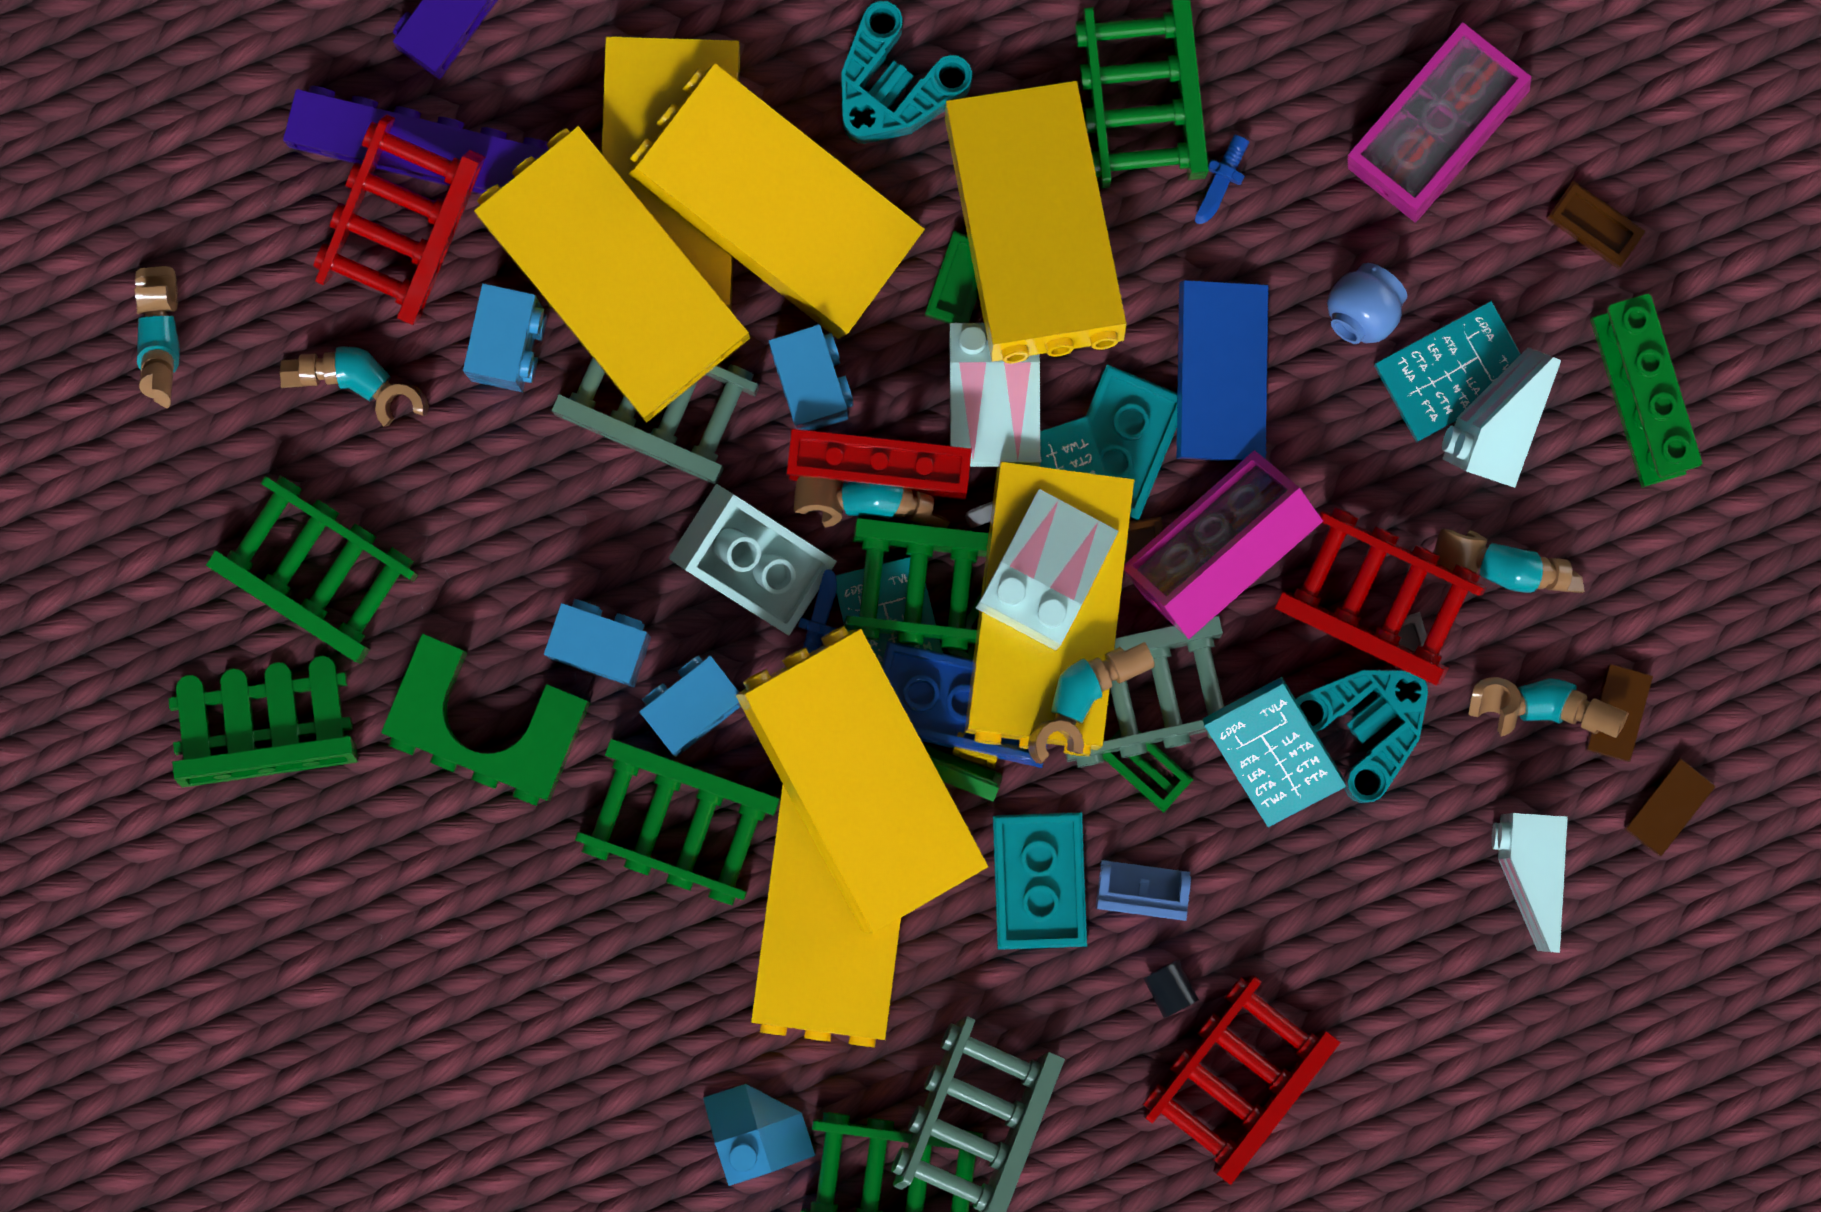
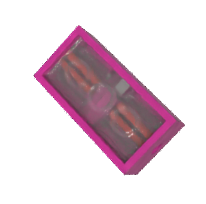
(1439, 122)
(1222, 544)

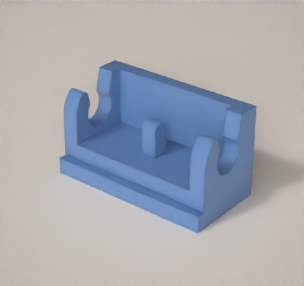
(1143, 890)

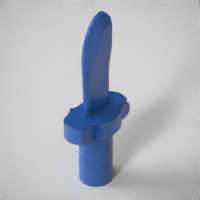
(1224, 173)
(817, 626)

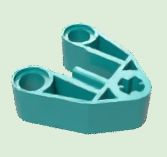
(921, 104)
(1392, 751)

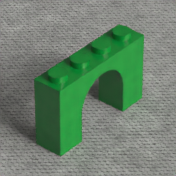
(422, 722)

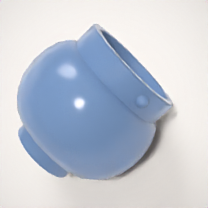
(1366, 304)

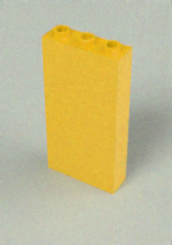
(638, 87)
(774, 200)
(1035, 222)
(611, 272)
(1012, 672)
(861, 779)
(814, 957)

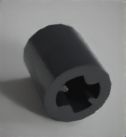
(1171, 988)

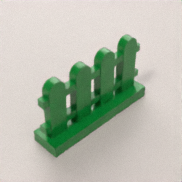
(241, 739)

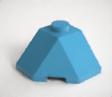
(755, 1133)

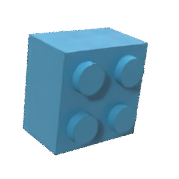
(504, 338)
(809, 379)
(597, 643)
(690, 705)

